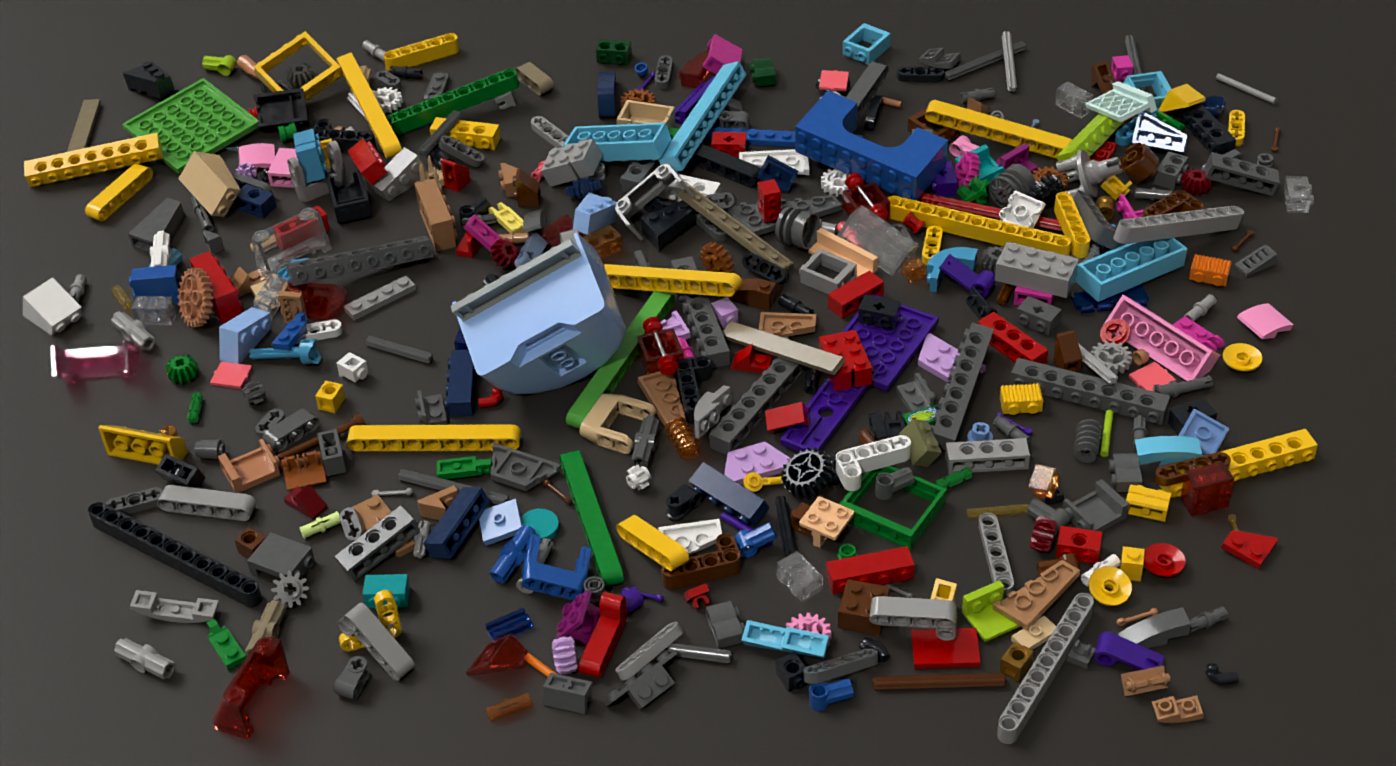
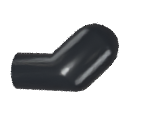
(263, 176)
(869, 643)
(1219, 677)

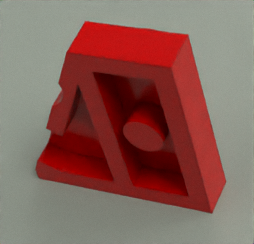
(1249, 546)

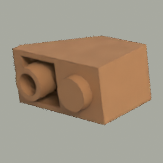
(506, 174)

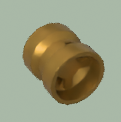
(1106, 206)

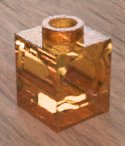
(1044, 481)

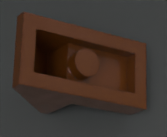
(1102, 76)

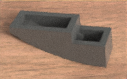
(534, 221)
(1158, 628)

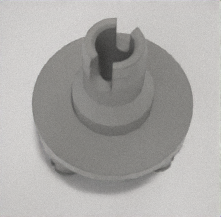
(1088, 171)

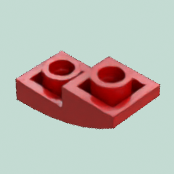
(1104, 152)

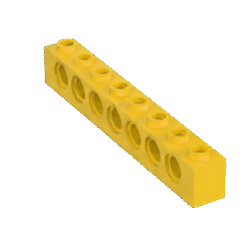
(93, 159)
(1264, 456)

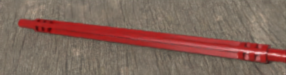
(981, 210)

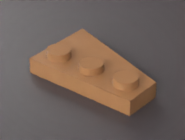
(787, 323)

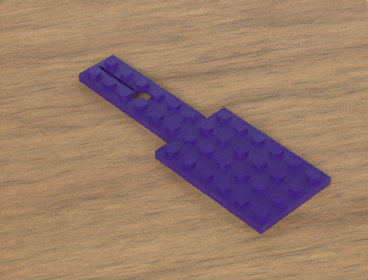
(888, 354)

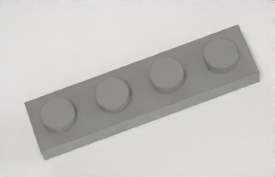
(379, 297)

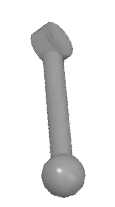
(408, 491)

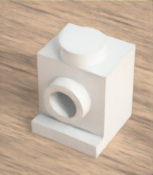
(356, 370)

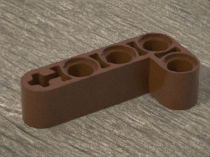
(1176, 202)
(706, 567)

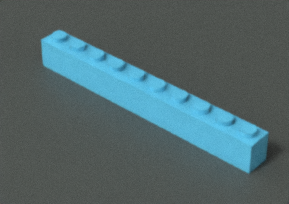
(703, 116)

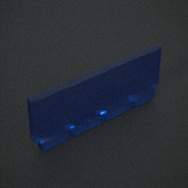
(1086, 302)

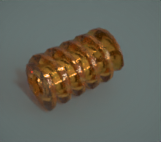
(682, 437)

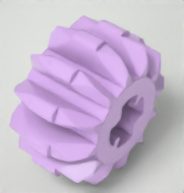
(565, 655)

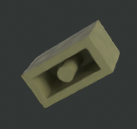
(923, 442)

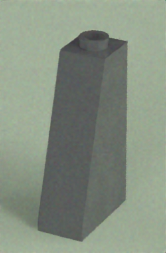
(164, 218)

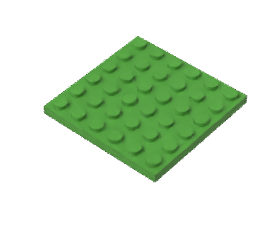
(192, 121)

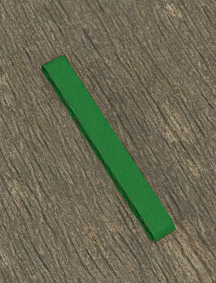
(457, 99)
(591, 518)

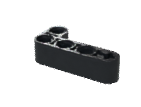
(345, 138)
(690, 372)

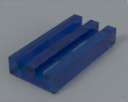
(507, 622)

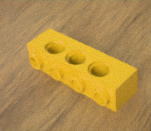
(472, 133)

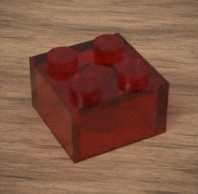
(1207, 488)

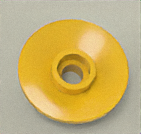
(1242, 357)
(1114, 579)

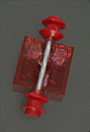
(866, 195)
(659, 348)

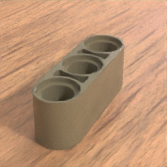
(534, 78)

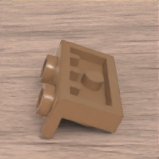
(290, 303)

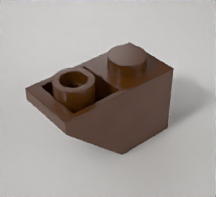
(527, 190)
(1067, 352)

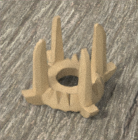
(432, 173)

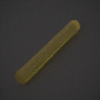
(997, 510)

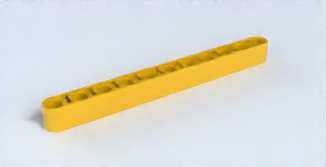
(369, 105)
(977, 226)

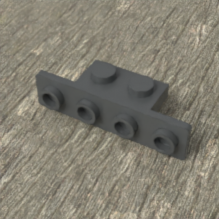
(648, 685)

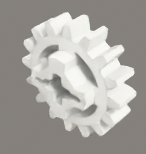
(388, 99)
(834, 182)

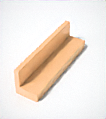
(835, 245)

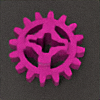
(967, 168)

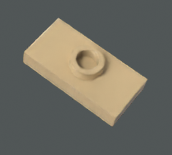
(1036, 634)

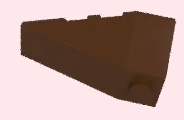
(757, 293)

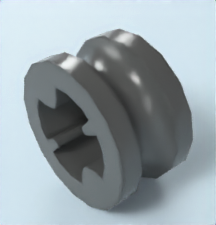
(1265, 160)

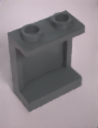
(1097, 509)
(279, 555)

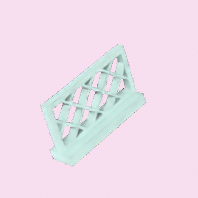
(1122, 102)

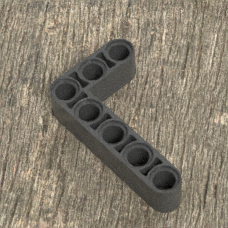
(1095, 222)

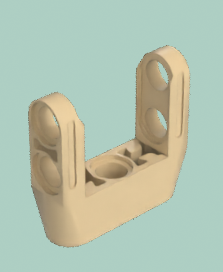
(604, 413)

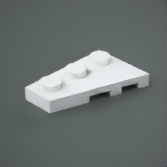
(694, 535)

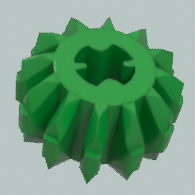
(181, 369)

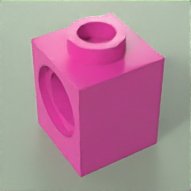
(1121, 67)

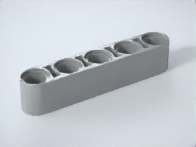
(207, 502)

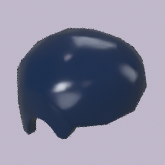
(1215, 105)

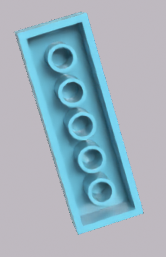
(625, 141)
(1129, 266)

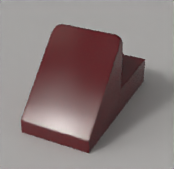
(306, 501)

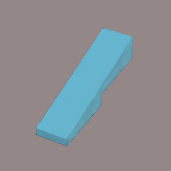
(785, 639)

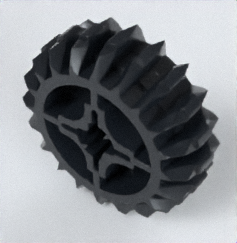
(810, 478)

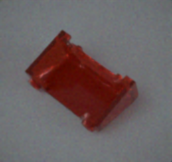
(261, 666)

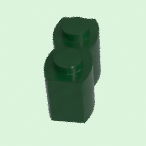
(762, 72)

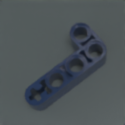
(606, 94)

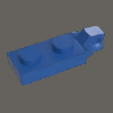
(291, 333)

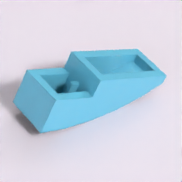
(1167, 449)

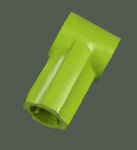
(222, 65)

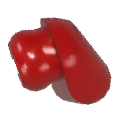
(496, 396)

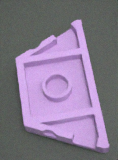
(939, 357)
(757, 458)

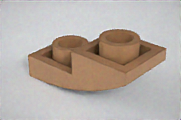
(1182, 710)

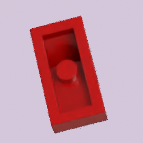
(748, 361)

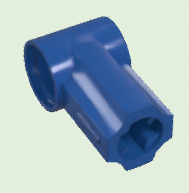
(749, 541)
(824, 694)

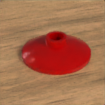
(1164, 559)

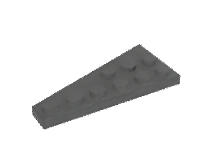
(751, 218)

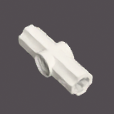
(160, 251)

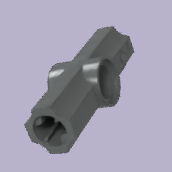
(645, 441)

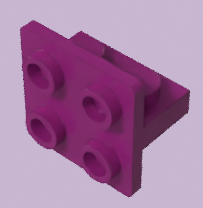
(1017, 156)
(578, 618)

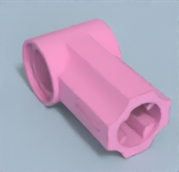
(961, 145)

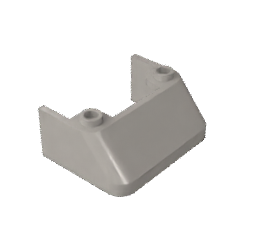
(645, 192)

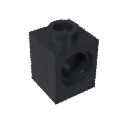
(791, 671)

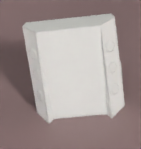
(1022, 210)

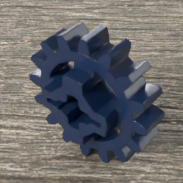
(582, 187)

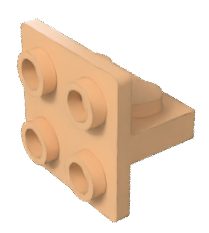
(825, 520)

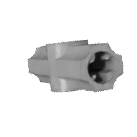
(133, 330)
(144, 658)

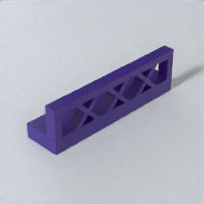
(690, 102)

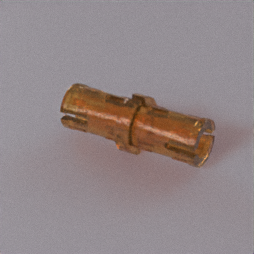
(522, 702)

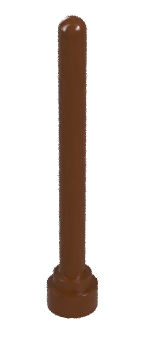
(356, 420)

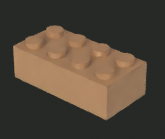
(436, 214)

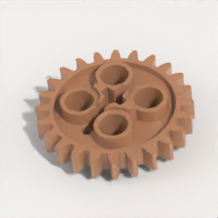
(195, 297)

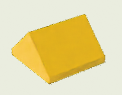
(1181, 97)

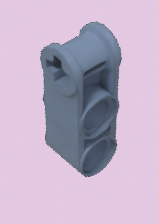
(533, 247)

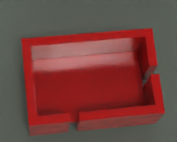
(848, 346)

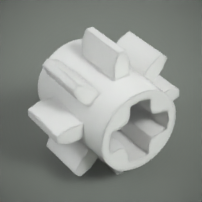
(638, 477)

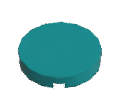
(542, 521)

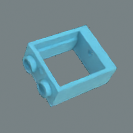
(870, 34)
(1154, 79)

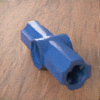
(511, 555)

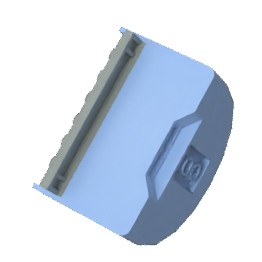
(543, 321)

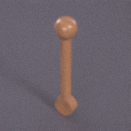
(1121, 621)

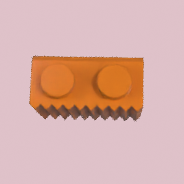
(1210, 270)

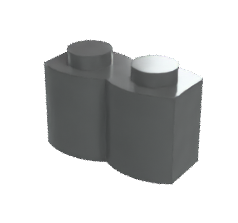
(1125, 471)
(725, 624)

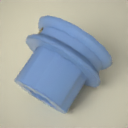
(980, 432)

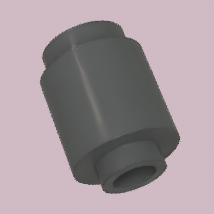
(209, 449)

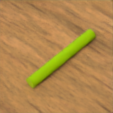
(1106, 433)

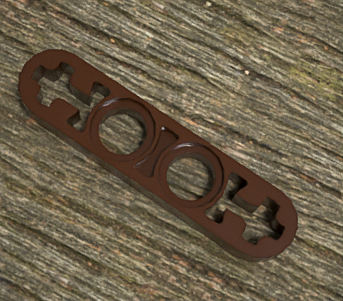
(1169, 474)

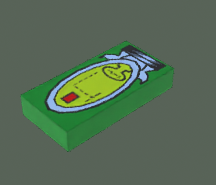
(924, 414)

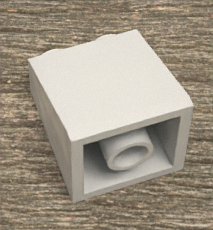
(50, 307)

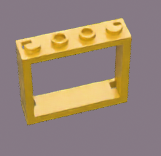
(312, 87)

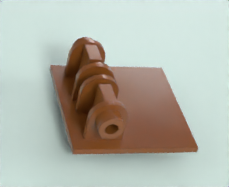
(303, 470)

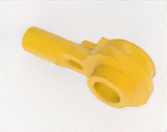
(754, 481)

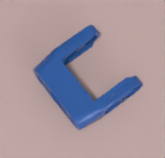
(552, 579)

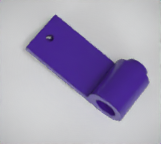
(966, 277)
(1114, 647)

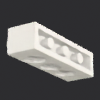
(703, 186)

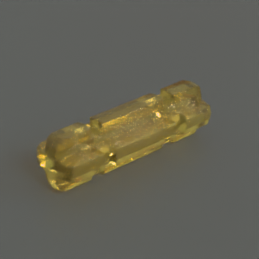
(121, 296)

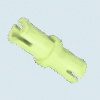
(320, 525)

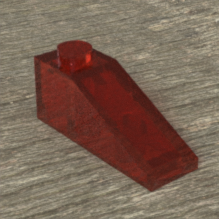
(693, 71)

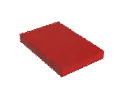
(937, 653)

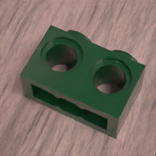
(613, 51)

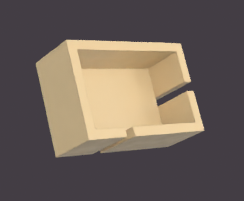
(642, 112)

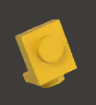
(1115, 187)

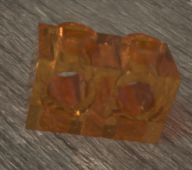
(605, 241)

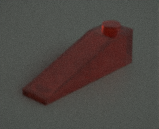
(321, 299)

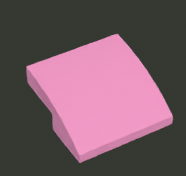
(257, 154)
(1265, 321)

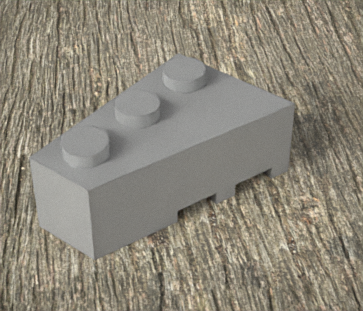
(400, 175)

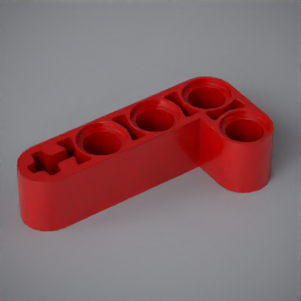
(605, 635)

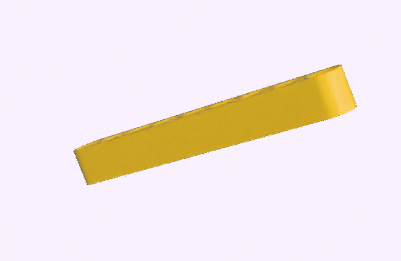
(995, 128)
(673, 280)
(432, 437)

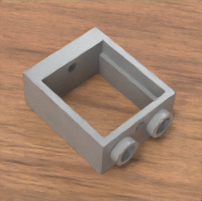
(846, 269)

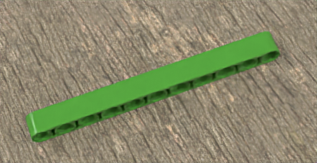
(613, 371)

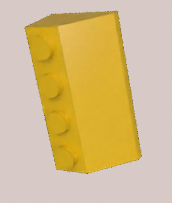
(140, 444)

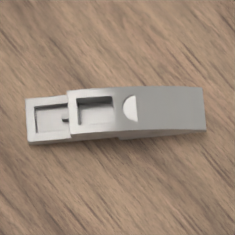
(709, 408)

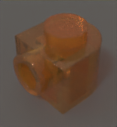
(913, 269)

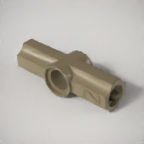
(268, 624)

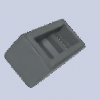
(1267, 256)

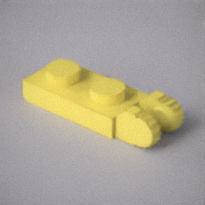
(507, 218)

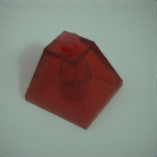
(499, 656)

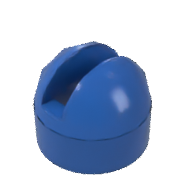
(643, 69)

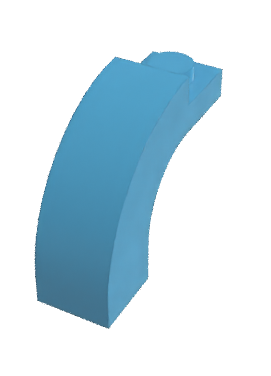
(966, 255)

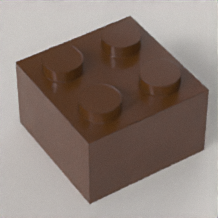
(856, 606)

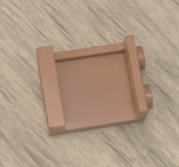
(250, 468)

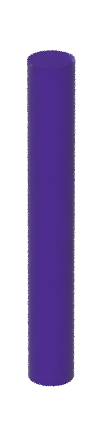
(738, 524)

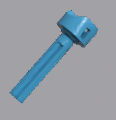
(306, 352)

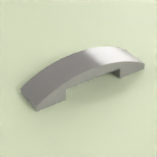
(173, 610)

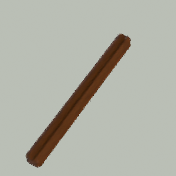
(938, 681)

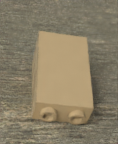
(210, 182)

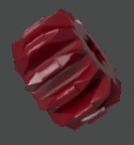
(1195, 182)
(504, 253)
(1043, 534)

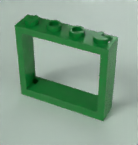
(888, 529)

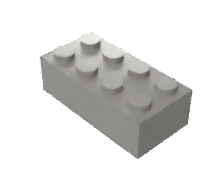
(1036, 269)

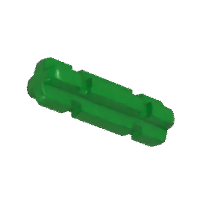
(194, 408)
(955, 478)

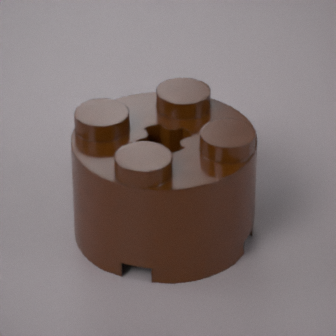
(1139, 163)

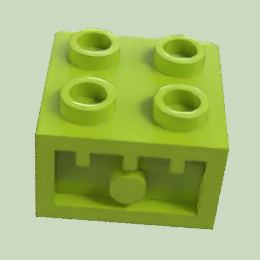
(979, 611)

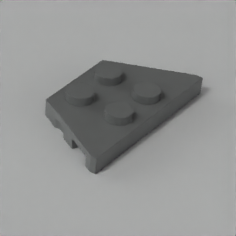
(520, 468)

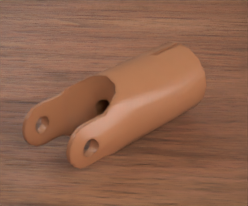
(247, 65)

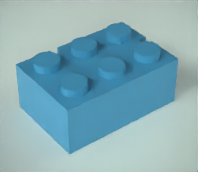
(310, 155)

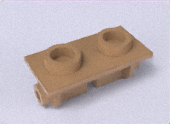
(1145, 680)

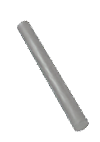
(1245, 88)

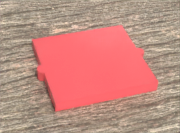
(833, 80)
(231, 375)
(1151, 375)

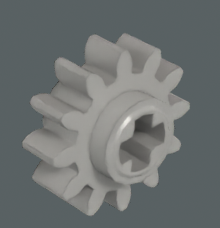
(295, 582)

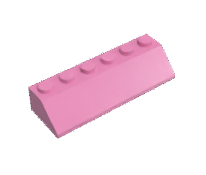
(1164, 341)

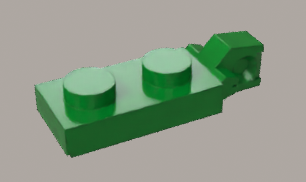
(463, 467)
(225, 645)

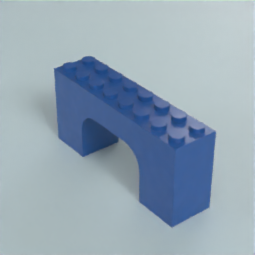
(901, 170)

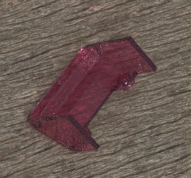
(95, 362)

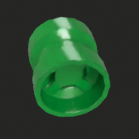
(287, 132)

